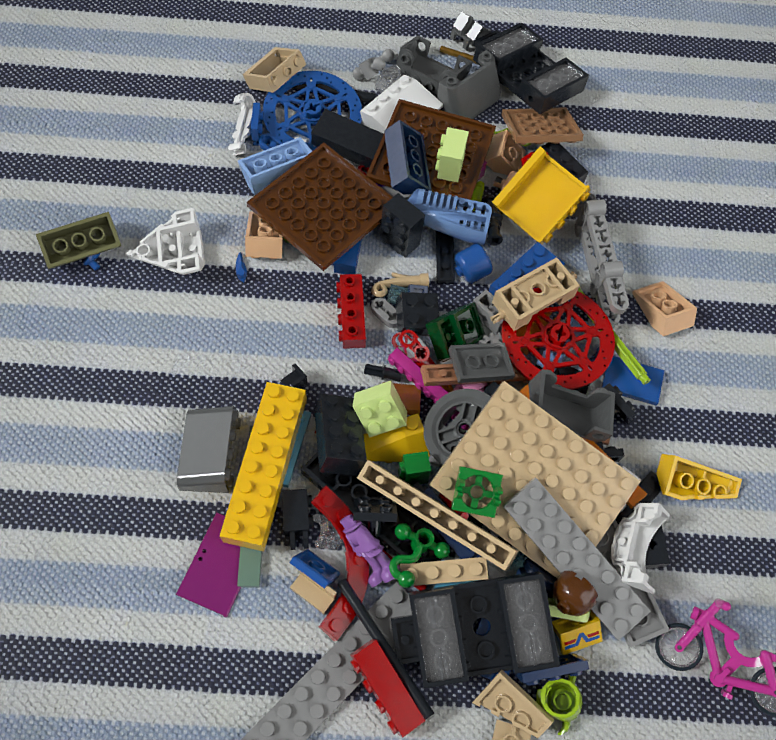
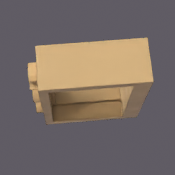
(280, 67)

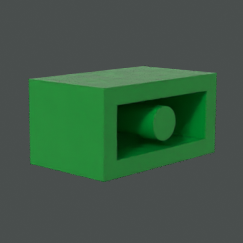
(415, 468)

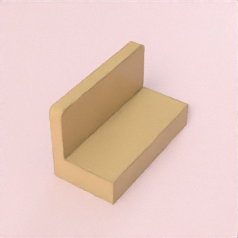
(314, 593)

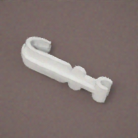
(243, 123)

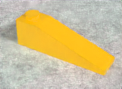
(393, 444)
(690, 480)

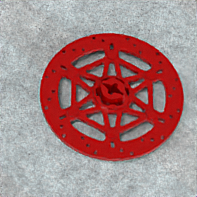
(566, 332)

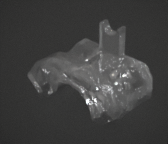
(329, 536)

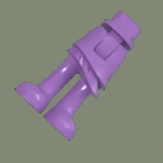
(367, 546)

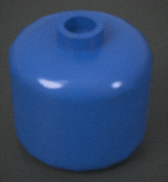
(473, 263)

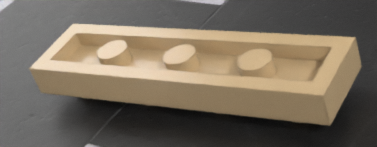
(448, 571)

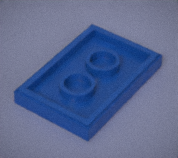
(623, 378)

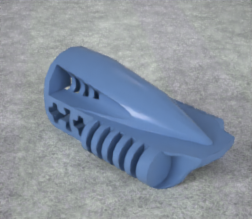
(444, 217)

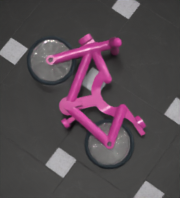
(683, 650)

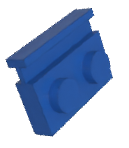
(256, 123)

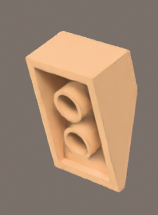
(262, 239)
(665, 308)

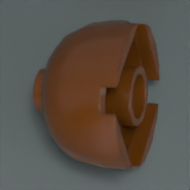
(573, 595)

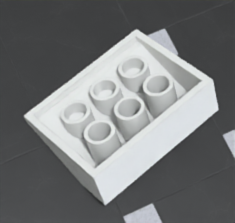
(379, 111)

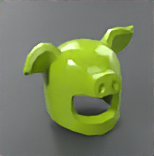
(561, 700)

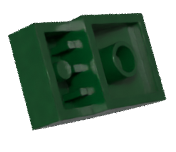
(455, 328)

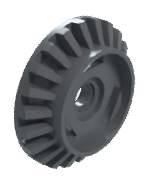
(442, 439)

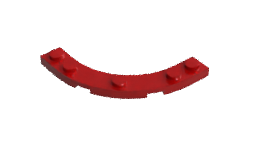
(358, 567)

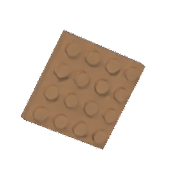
(551, 126)

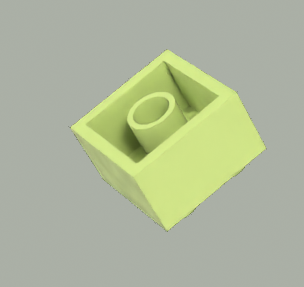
(451, 154)
(380, 409)

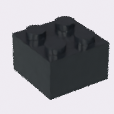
(415, 311)

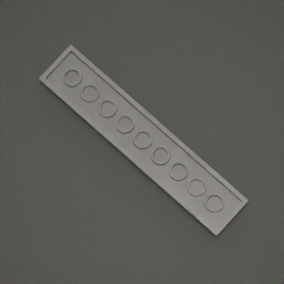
(330, 679)

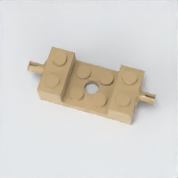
(519, 302)

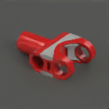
(413, 348)

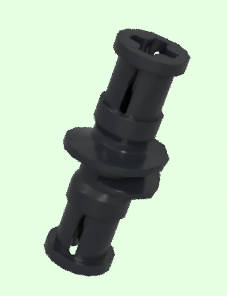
(494, 237)

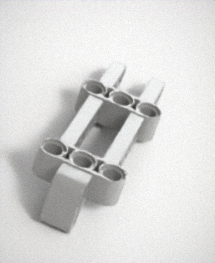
(610, 273)

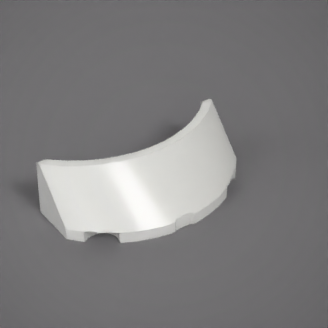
(632, 542)

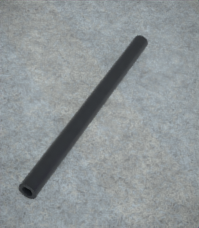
(376, 634)

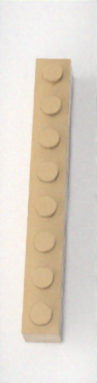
(438, 515)

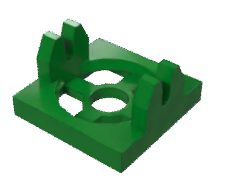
(460, 488)

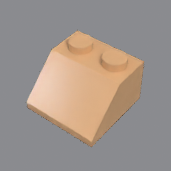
(504, 154)

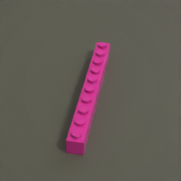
(413, 373)

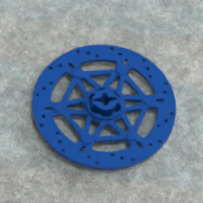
(310, 109)

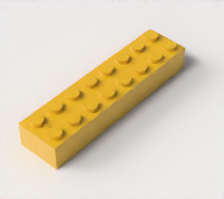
(264, 467)

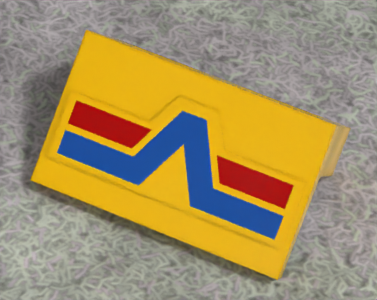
(577, 635)

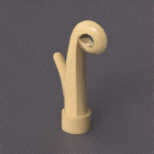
(399, 280)

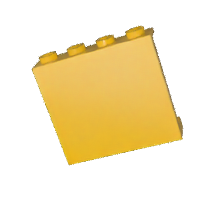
(541, 196)

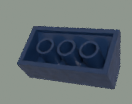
(406, 158)

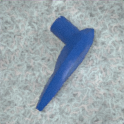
(91, 262)
(241, 270)

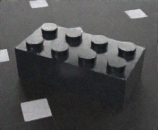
(339, 436)

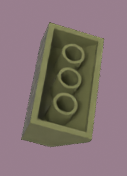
(78, 240)

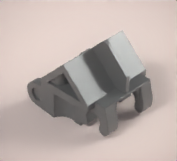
(468, 30)

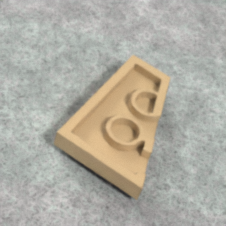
(510, 701)

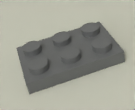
(481, 362)

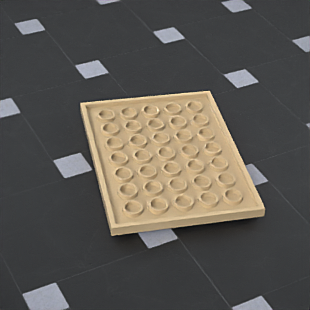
(528, 443)

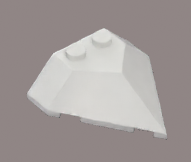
(174, 245)

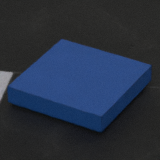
(315, 568)

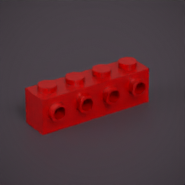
(352, 311)
(387, 688)

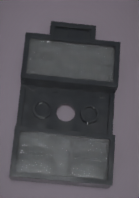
(519, 51)
(443, 632)

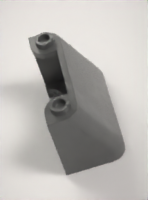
(474, 93)

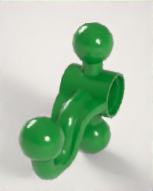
(403, 531)

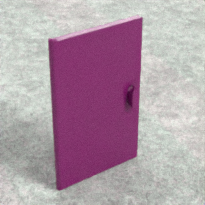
(213, 572)

